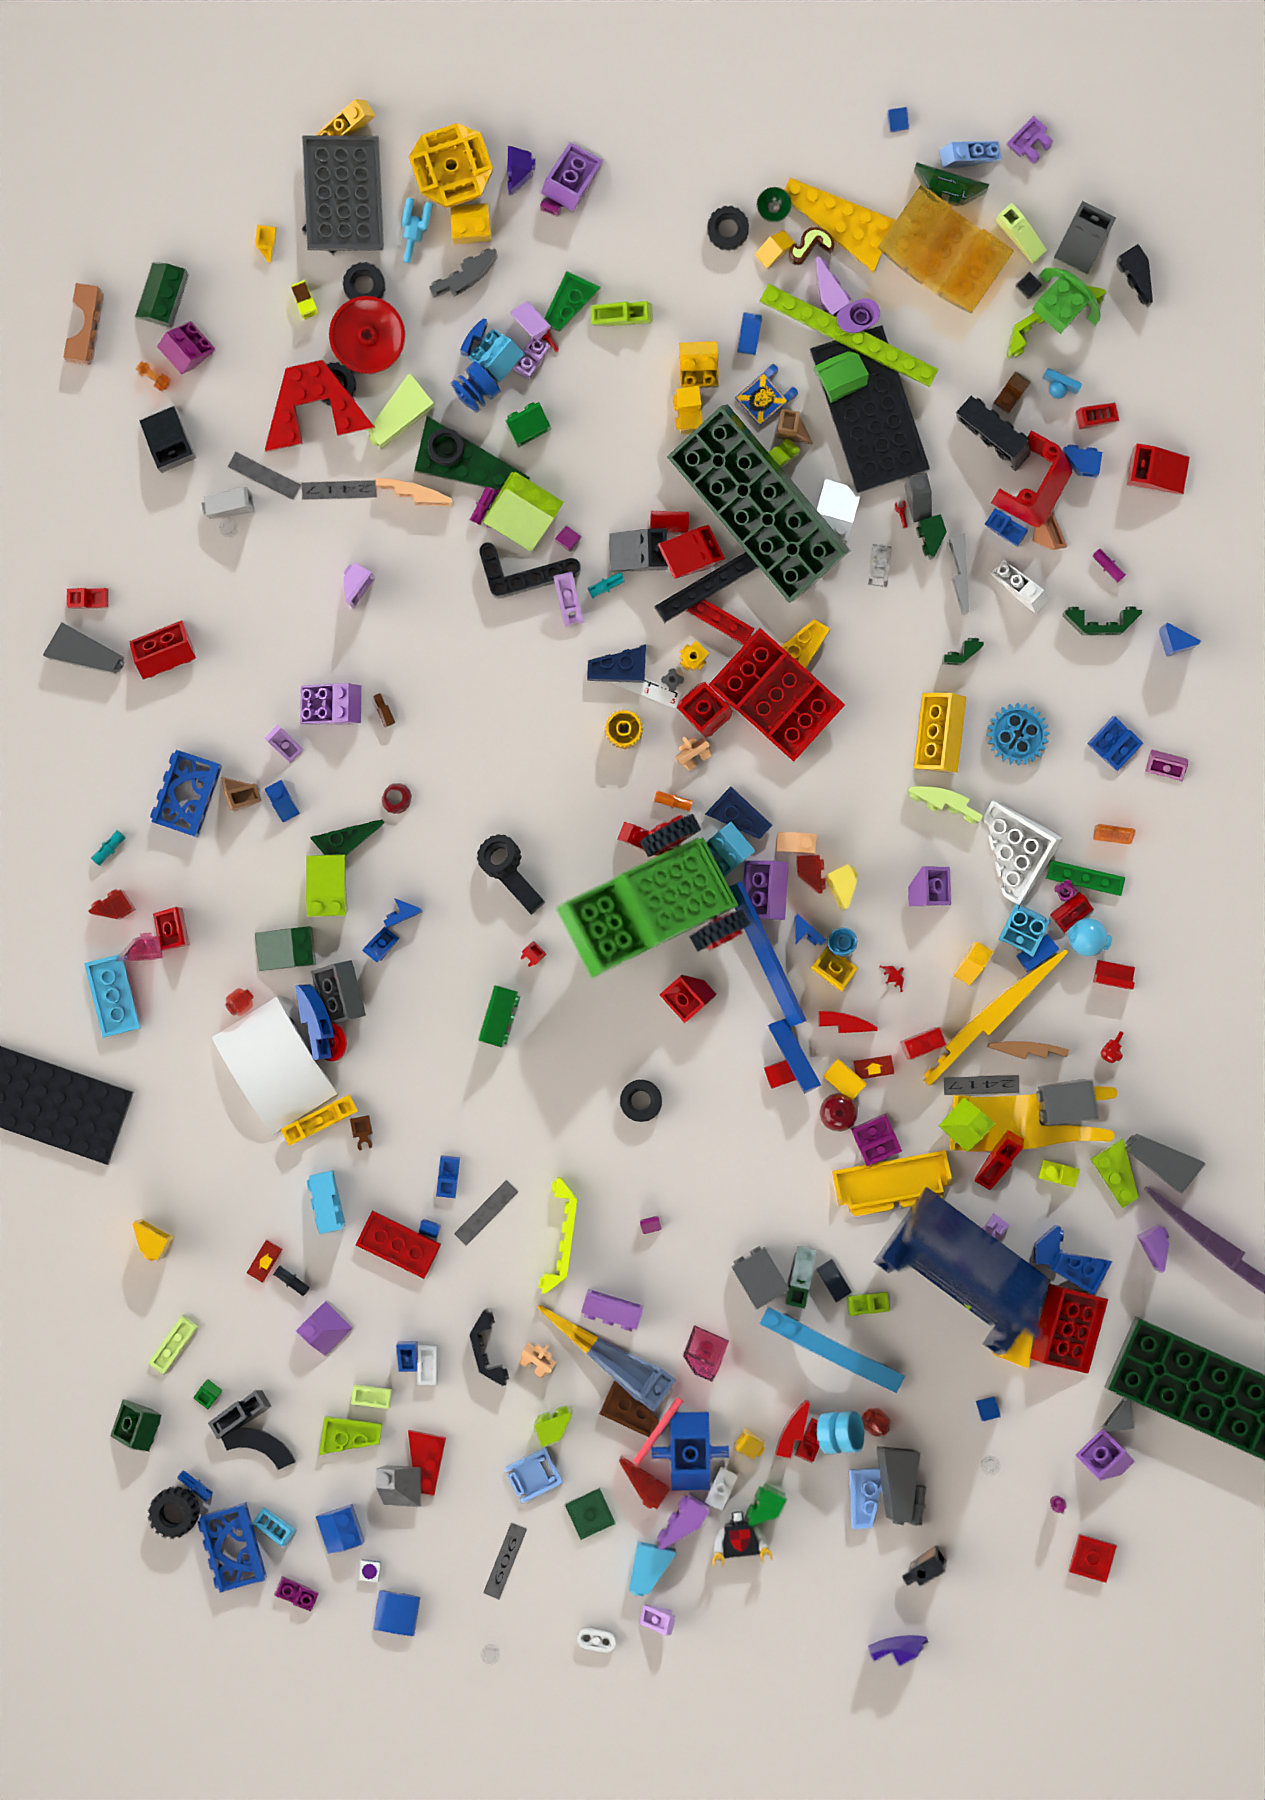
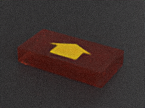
(874, 1067)
(264, 1261)

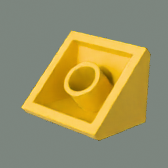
(834, 969)

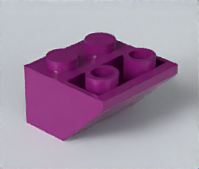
(185, 347)

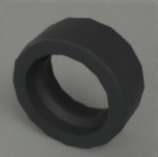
(446, 461)

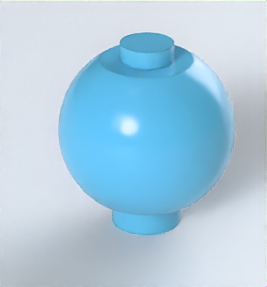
(1089, 937)

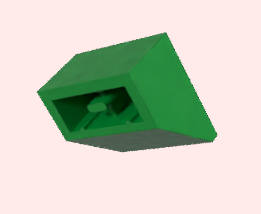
(527, 424)
(767, 1505)

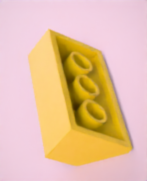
(940, 732)

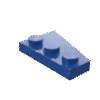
(1081, 1270)

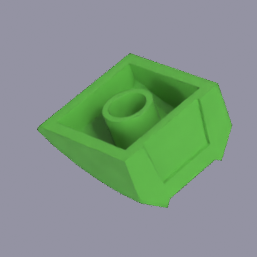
(842, 375)

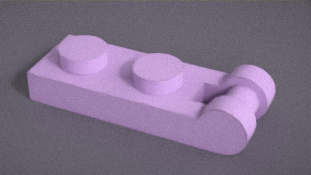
(568, 598)

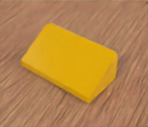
(844, 1079)

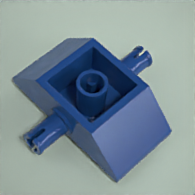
(692, 1432)

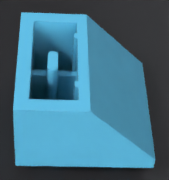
(496, 354)
(729, 848)

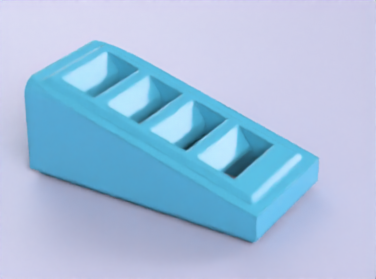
(277, 1522)

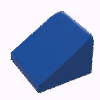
(898, 119)
(429, 1228)
(988, 1409)

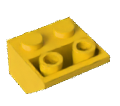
(698, 364)

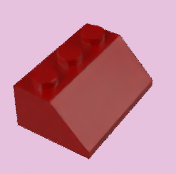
(162, 650)

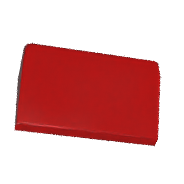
(674, 521)
(1071, 911)
(779, 1074)

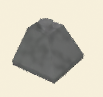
(399, 1485)

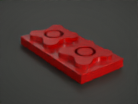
(398, 1244)

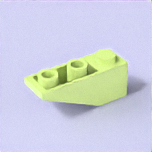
(1021, 232)

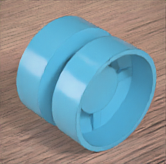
(840, 1432)

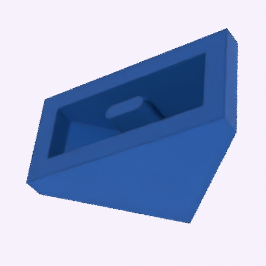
(407, 1356)

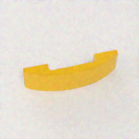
(319, 1120)

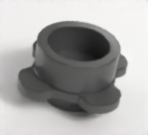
(677, 679)

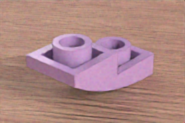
(531, 359)

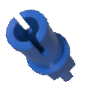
(195, 1486)

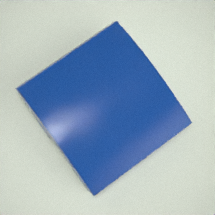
(1115, 743)
(396, 1613)

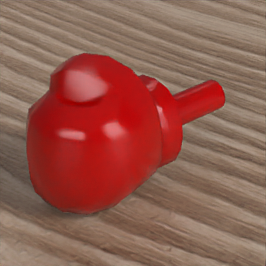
(1111, 1051)

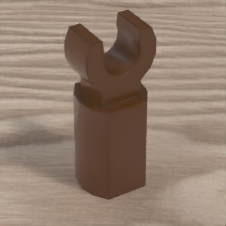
(384, 711)

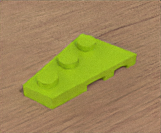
(1117, 1173)
(346, 1434)

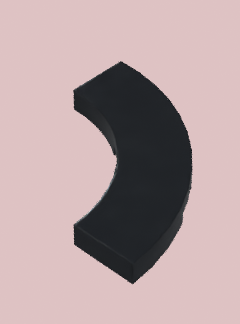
(262, 1442)

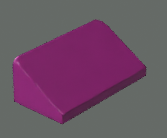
(1166, 765)

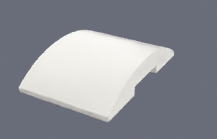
(273, 1066)

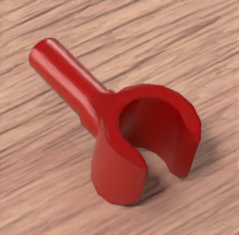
(547, 337)
(901, 511)

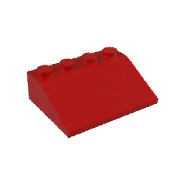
(1069, 1328)

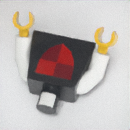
(740, 1540)

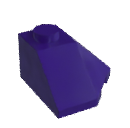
(519, 168)

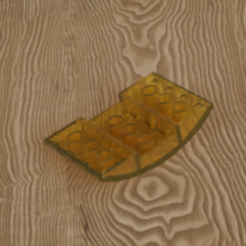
(944, 250)

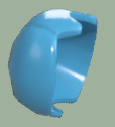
(842, 942)

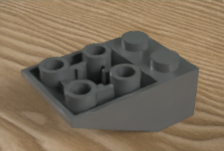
(1085, 237)

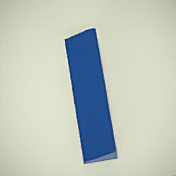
(794, 1055)

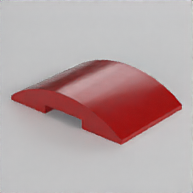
(776, 694)

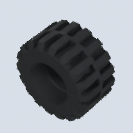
(157, 1516)

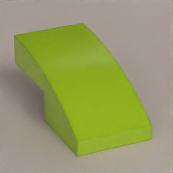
(868, 1303)

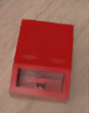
(1158, 469)
(691, 552)

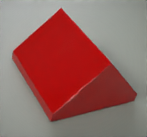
(171, 928)

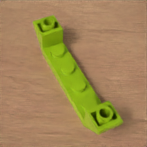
(1017, 342)

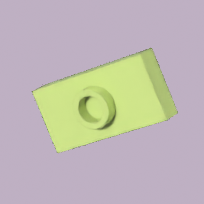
(371, 1396)

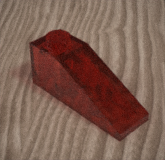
(647, 1486)

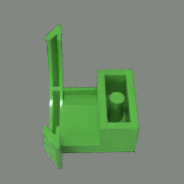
(1065, 300)

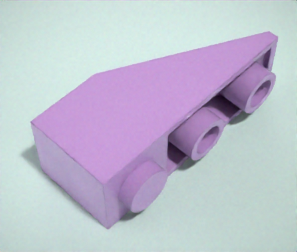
(831, 295)

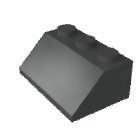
(339, 991)

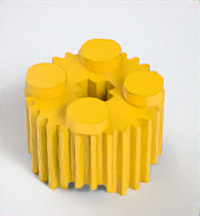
(623, 718)

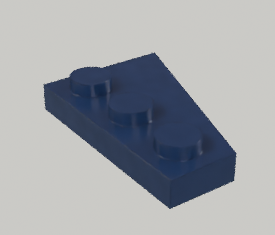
(619, 667)
(736, 809)

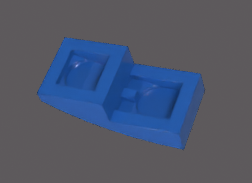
(476, 333)
(749, 333)
(1006, 527)
(448, 1176)

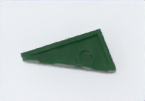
(346, 839)

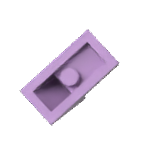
(283, 743)
(657, 1619)

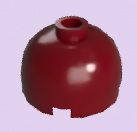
(838, 1112)

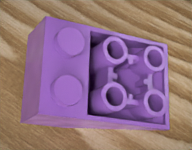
(331, 704)
(687, 1519)

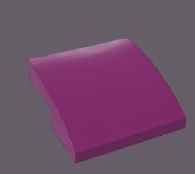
(876, 1139)

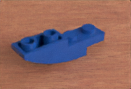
(315, 1015)

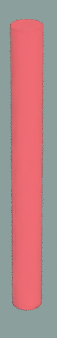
(657, 1431)

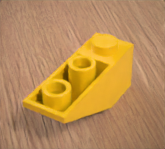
(349, 120)

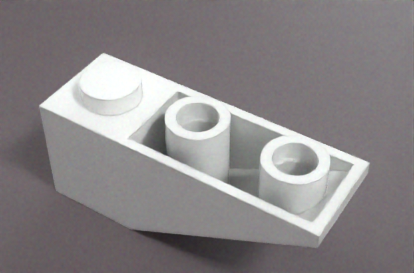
(1020, 586)

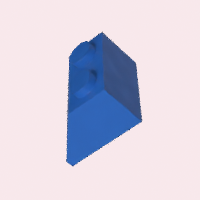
(340, 1529)

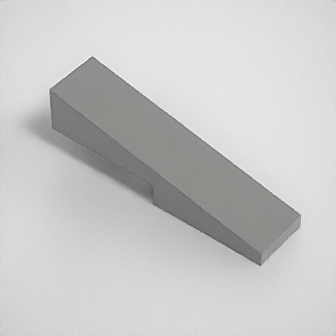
(960, 583)

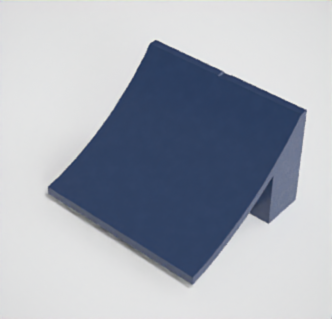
(968, 1268)

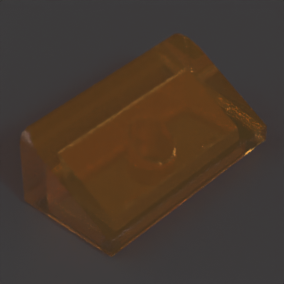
(1114, 834)

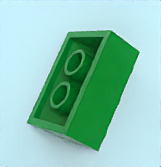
(499, 1016)

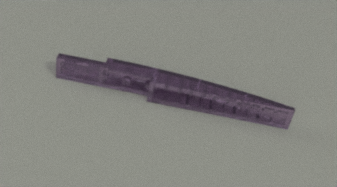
(1212, 1242)

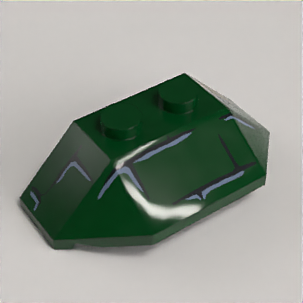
(950, 186)

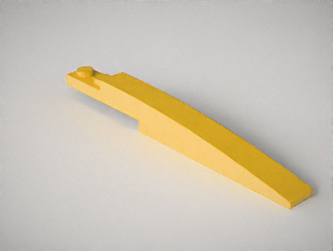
(991, 1016)

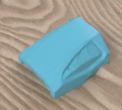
(1024, 929)

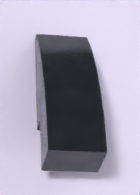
(239, 1414)

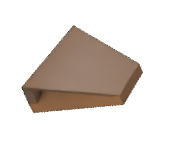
(792, 427)
(240, 794)

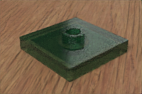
(590, 1513)

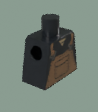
(931, 1562)

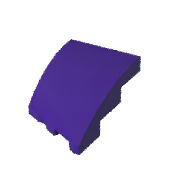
(902, 1647)

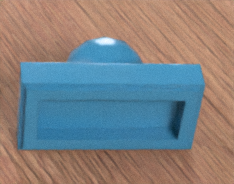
(1060, 384)

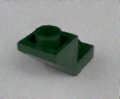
(969, 648)

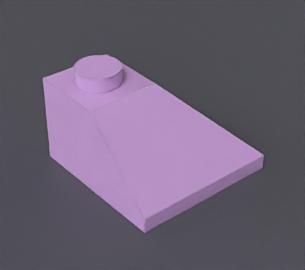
(356, 582)

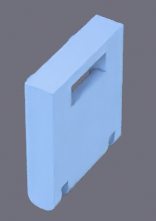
(530, 1475)

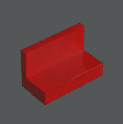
(1114, 975)

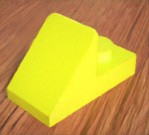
(1058, 1173)

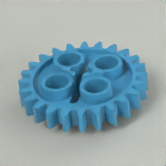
(1003, 725)

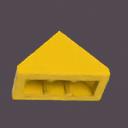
(774, 248)

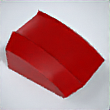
(704, 709)

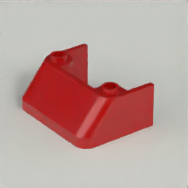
(1032, 506)

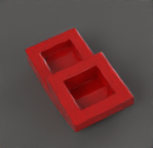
(87, 598)
(809, 1446)

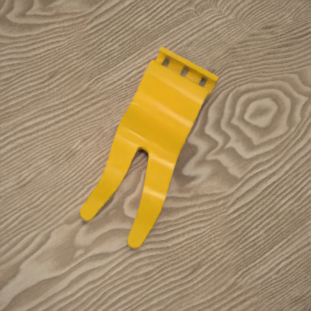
(1022, 1117)

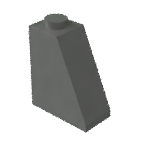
(919, 497)

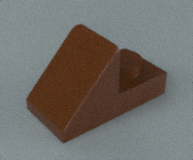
(1012, 392)

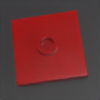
(1092, 1558)

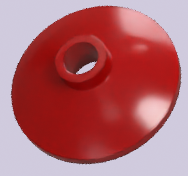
(337, 1044)

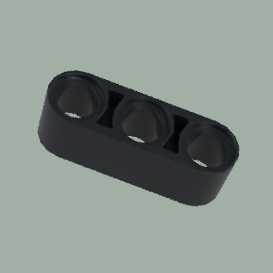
(523, 892)

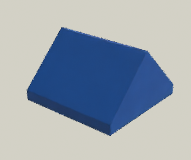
(1176, 640)

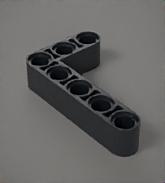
(524, 576)

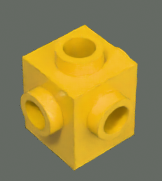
(697, 650)

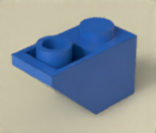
(1083, 461)
(1048, 1246)

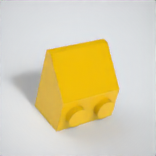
(470, 223)
(151, 1240)

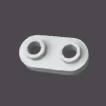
(595, 1642)

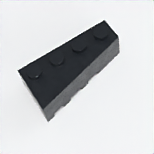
(994, 431)

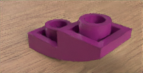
(296, 1593)

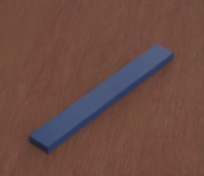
(768, 958)

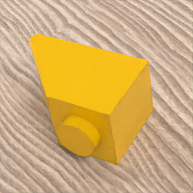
(749, 1444)

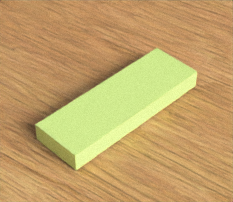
(173, 1344)

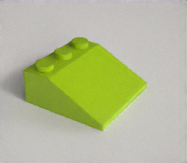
(522, 511)

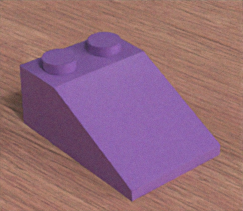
(571, 176)

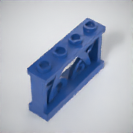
(209, 779)
(254, 1564)

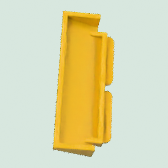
(891, 1182)

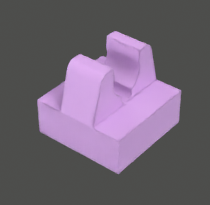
(996, 1226)

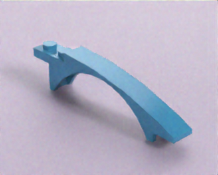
(831, 1350)

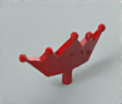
(894, 975)

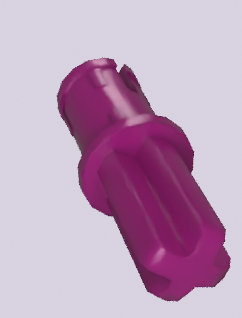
(482, 505)
(1108, 565)
(1058, 1504)

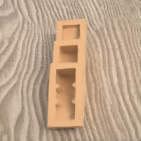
(421, 494)

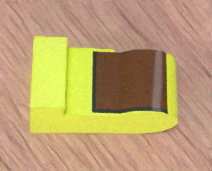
(304, 300)

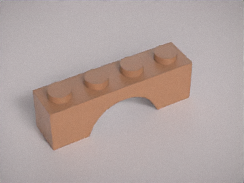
(79, 348)

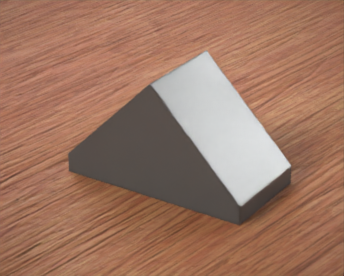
(1120, 1418)

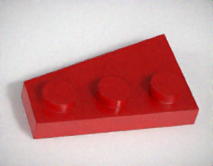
(427, 1453)

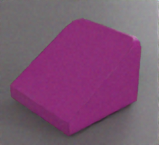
(550, 206)
(567, 538)
(650, 1225)

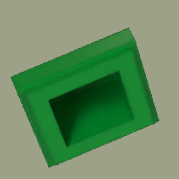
(207, 1394)

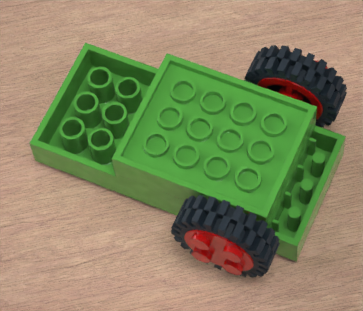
(655, 902)

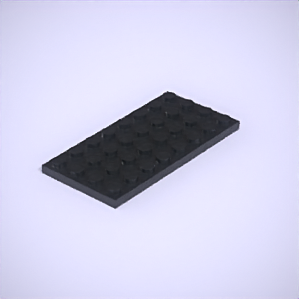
(875, 422)
(60, 1106)

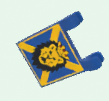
(763, 398)

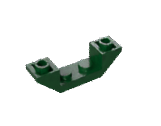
(1077, 620)

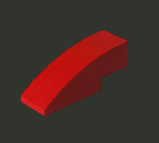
(845, 1022)
(999, 1160)
(793, 1430)

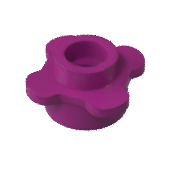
(1064, 896)

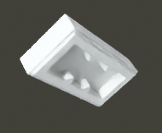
(427, 1365)
(721, 1488)

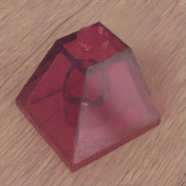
(142, 948)
(705, 1352)

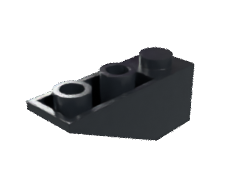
(1136, 268)

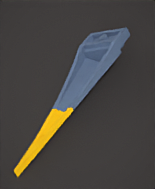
(635, 1375)

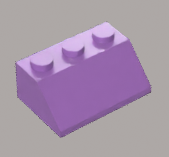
(767, 887)
(612, 1310)

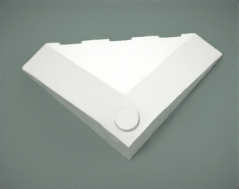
(1020, 849)

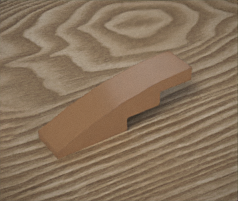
(1022, 1048)

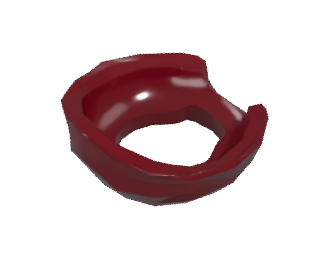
(403, 805)

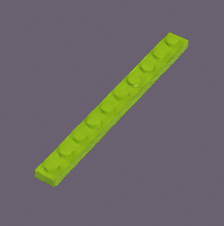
(860, 341)

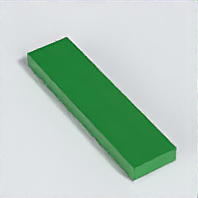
(1085, 877)

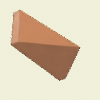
(1050, 534)

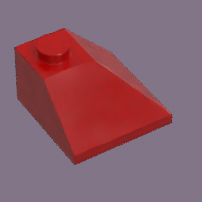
(687, 996)

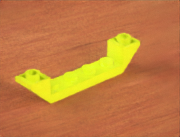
(550, 1280)

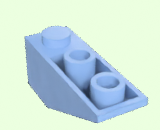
(969, 153)

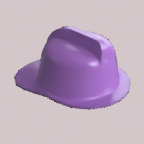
(858, 315)

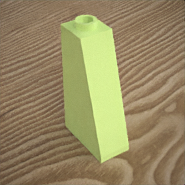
(401, 412)

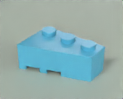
(326, 1202)

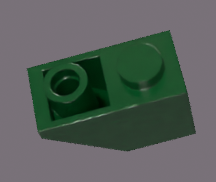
(932, 533)

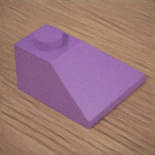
(930, 887)
(1155, 1246)
(324, 1329)
(1104, 1456)

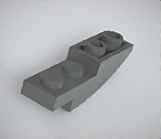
(472, 271)

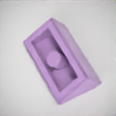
(531, 320)

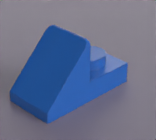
(282, 801)
(406, 912)
(803, 928)
(380, 944)

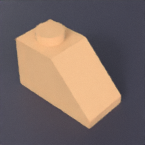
(796, 842)

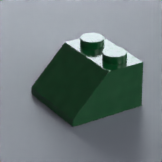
(135, 1426)

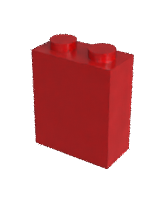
(923, 1043)

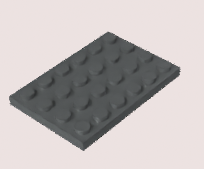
(342, 192)

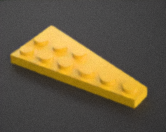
(850, 224)

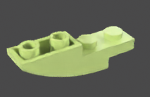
(938, 797)

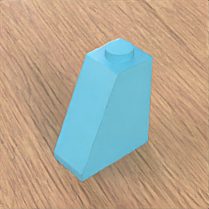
(648, 1567)

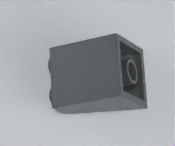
(1067, 1102)
(759, 1277)

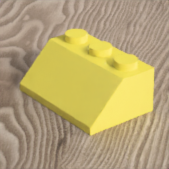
(842, 885)

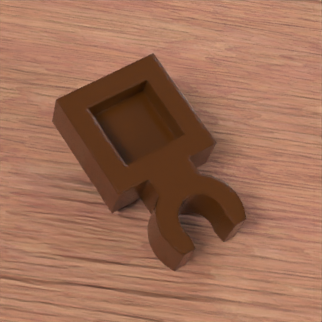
(362, 1128)

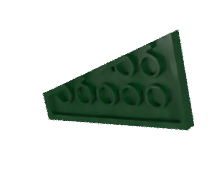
(474, 468)

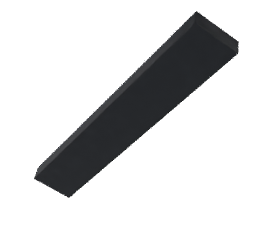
(705, 587)

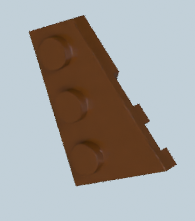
(628, 1411)

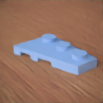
(864, 1496)

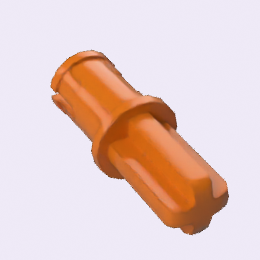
(673, 801)

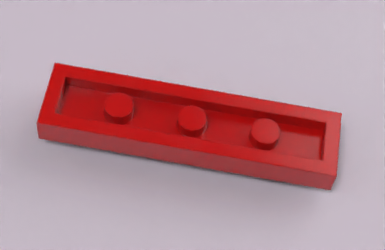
(722, 621)

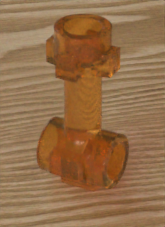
(161, 381)

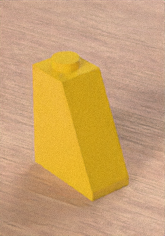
(973, 963)

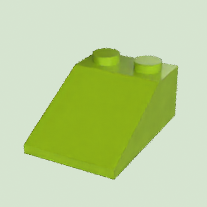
(326, 885)

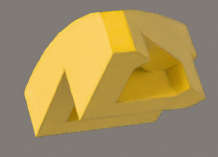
(266, 240)

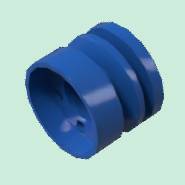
(475, 387)

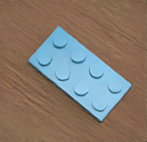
(112, 996)

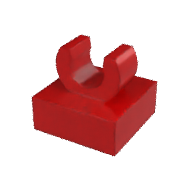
(533, 953)

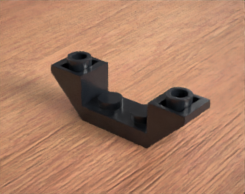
(494, 1373)

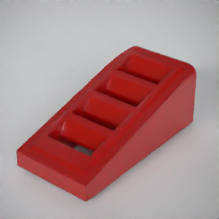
(1085, 418)

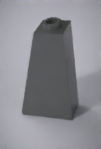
(80, 650)
(1167, 1163)
(898, 1480)

